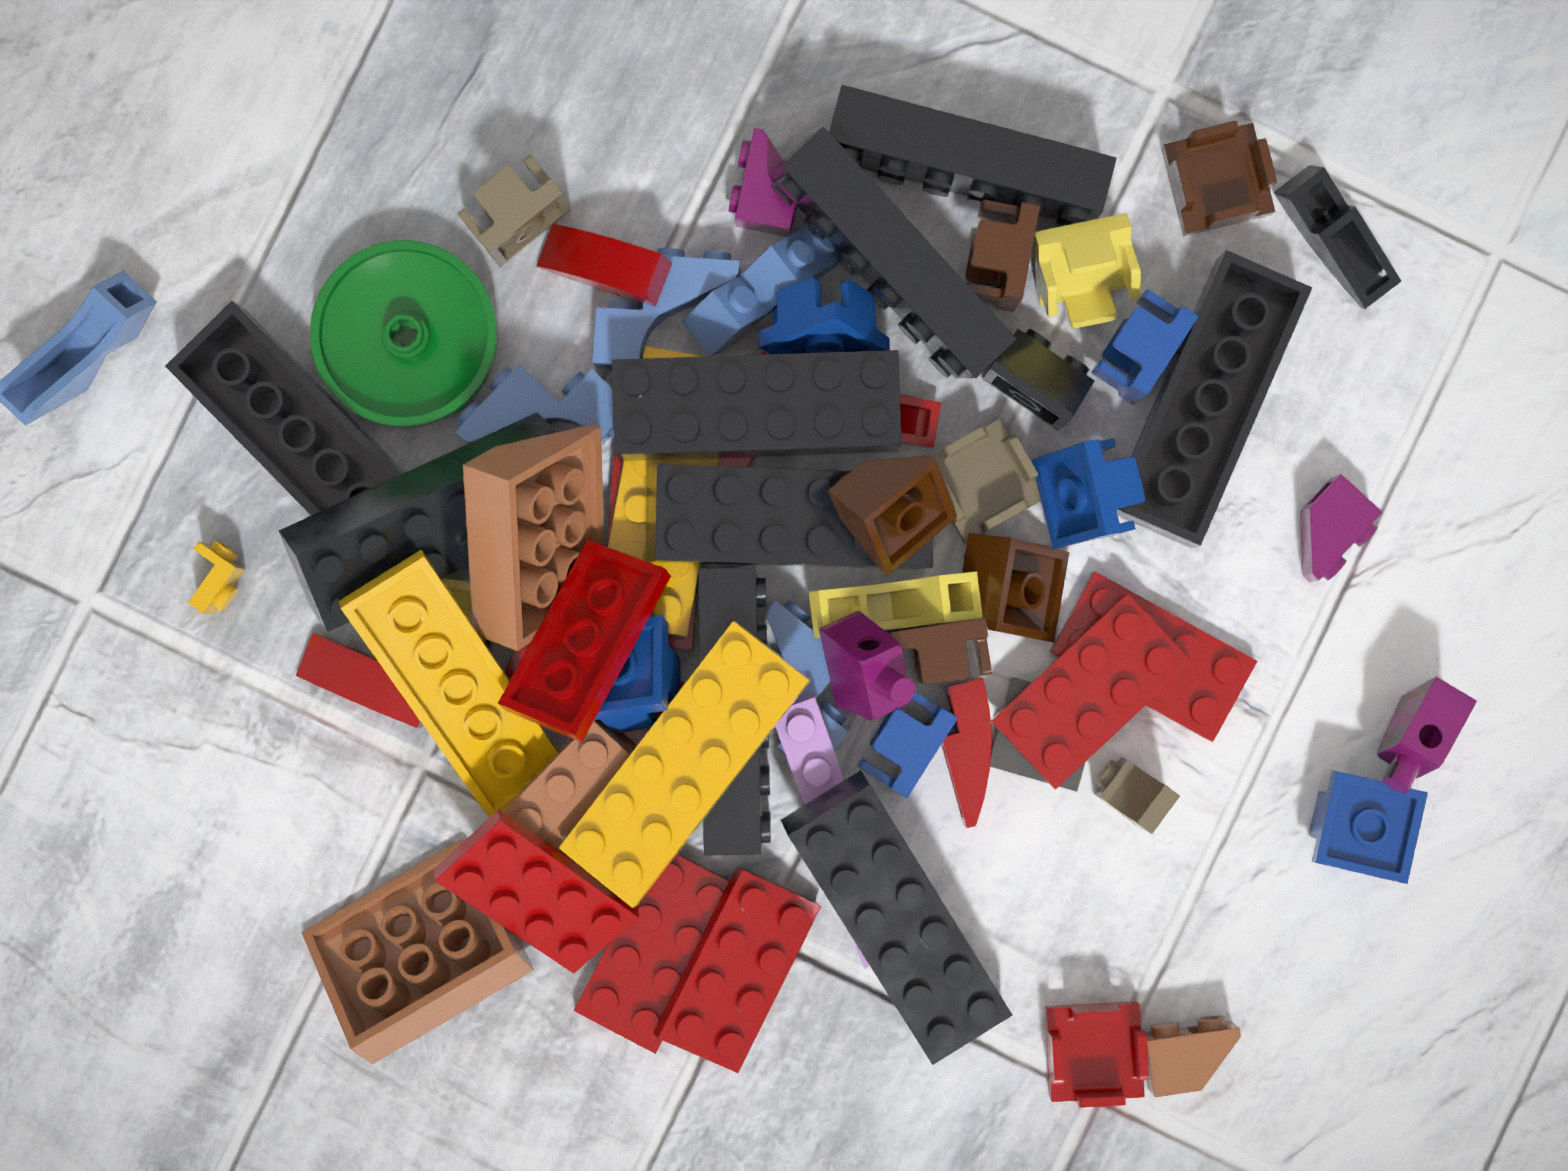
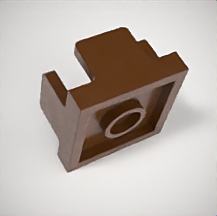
(1220, 177)
(1002, 252)
(942, 652)

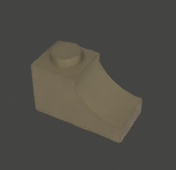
(1135, 794)

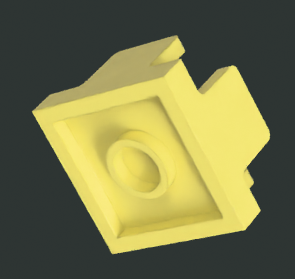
(1082, 267)

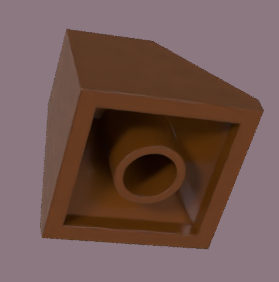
(893, 506)
(1018, 584)

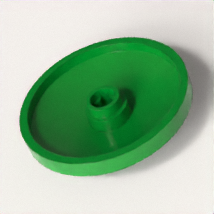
(404, 334)

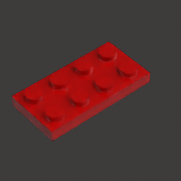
(584, 640)
(1203, 690)
(1091, 691)
(535, 892)
(652, 953)
(737, 969)

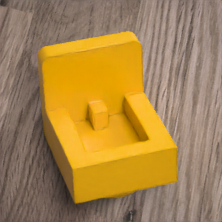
(218, 587)

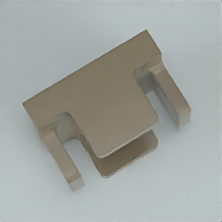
(516, 211)
(987, 478)

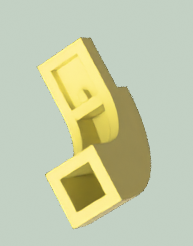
(902, 602)

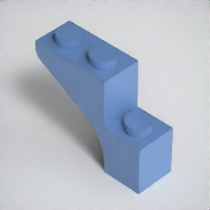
(751, 297)
(624, 331)
(74, 355)
(519, 395)
(807, 655)

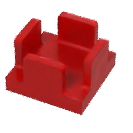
(1096, 1053)

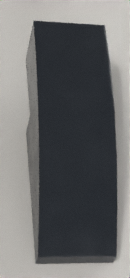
(1337, 235)

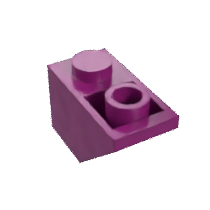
(755, 201)
(1332, 524)

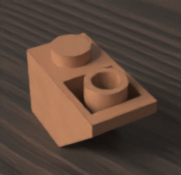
(1187, 1056)

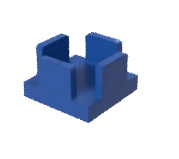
(807, 327)
(1144, 346)
(1085, 491)
(645, 681)
(908, 744)
(1367, 827)

